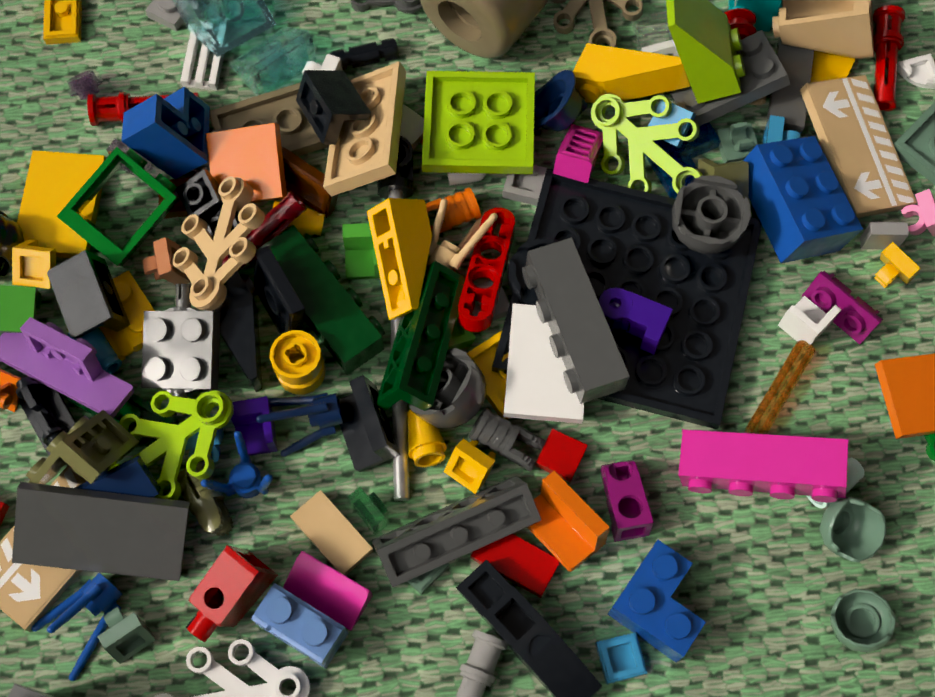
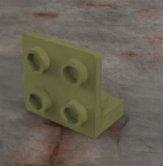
(88, 448)

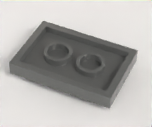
(763, 76)

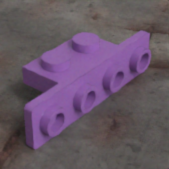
(64, 365)

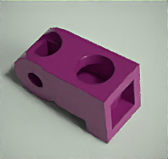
(626, 501)

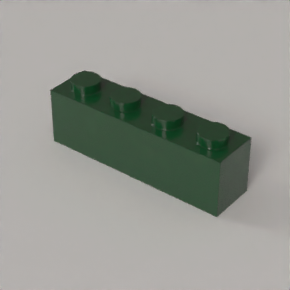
(329, 308)

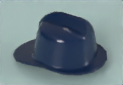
(558, 103)

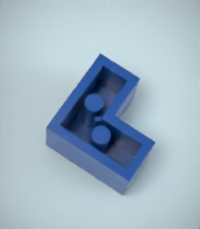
(169, 131)
(648, 607)

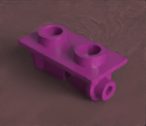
(856, 316)

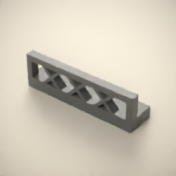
(456, 530)

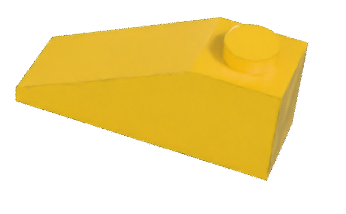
(626, 73)
(402, 248)

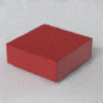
(561, 455)

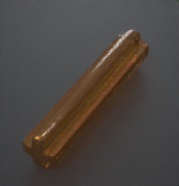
(781, 388)

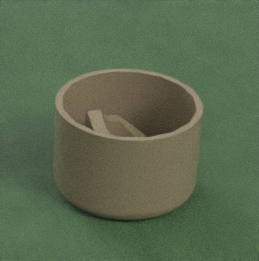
(482, 26)

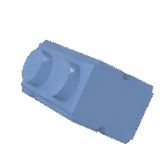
(299, 625)

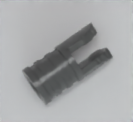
(501, 434)

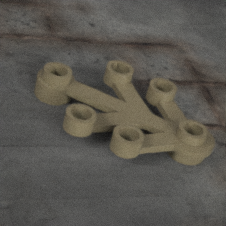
(601, 33)

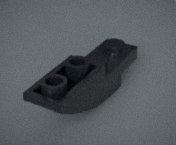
(527, 634)

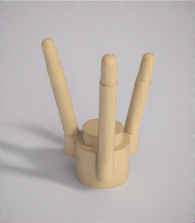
(448, 253)

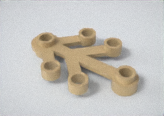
(208, 286)

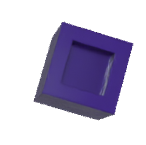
(258, 437)

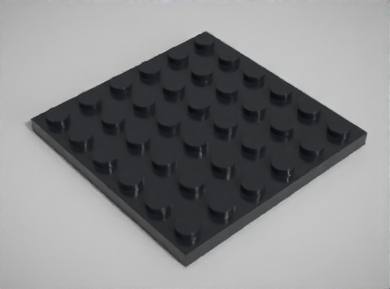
(632, 246)

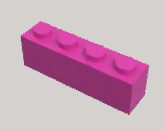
(764, 464)

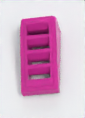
(578, 153)

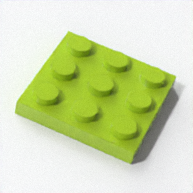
(479, 122)

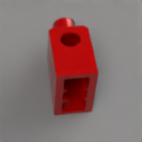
(241, 581)

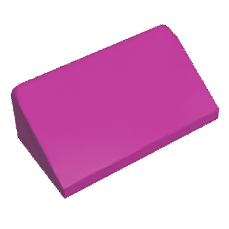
(327, 590)

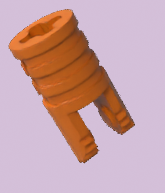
(460, 208)

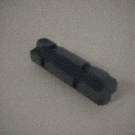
(367, 53)

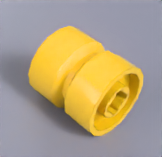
(297, 362)

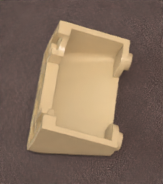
(827, 26)

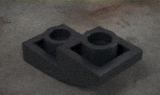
(202, 198)

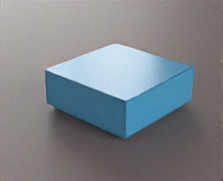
(676, 115)
(621, 658)

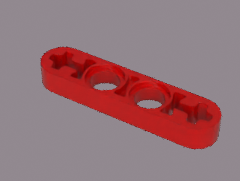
(486, 268)

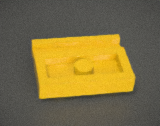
(134, 303)

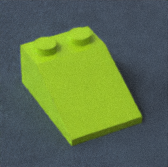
(706, 48)

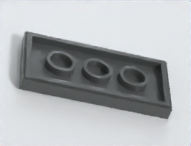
(99, 531)

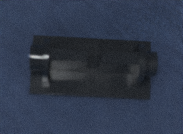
(44, 410)

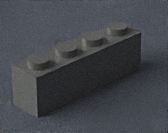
(575, 321)

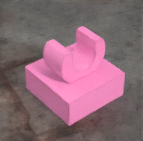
(925, 211)

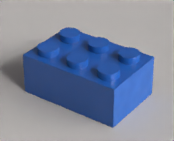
(799, 199)

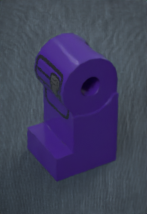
(635, 316)

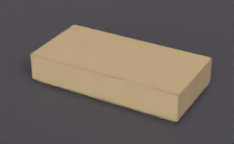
(331, 533)

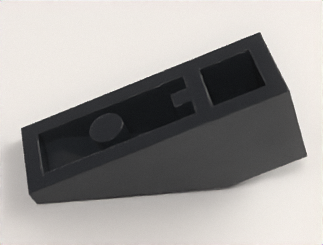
(241, 326)

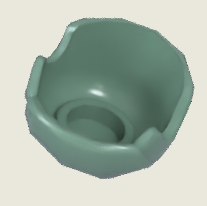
(853, 529)
(862, 620)

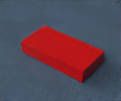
(519, 562)

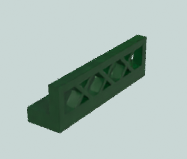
(423, 341)

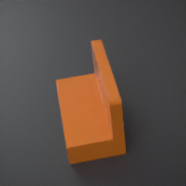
(567, 523)

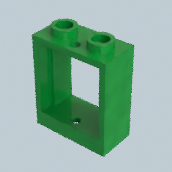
(72, 215)

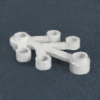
(236, 687)

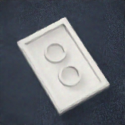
(535, 375)

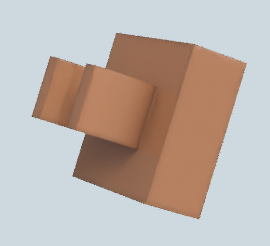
(161, 262)

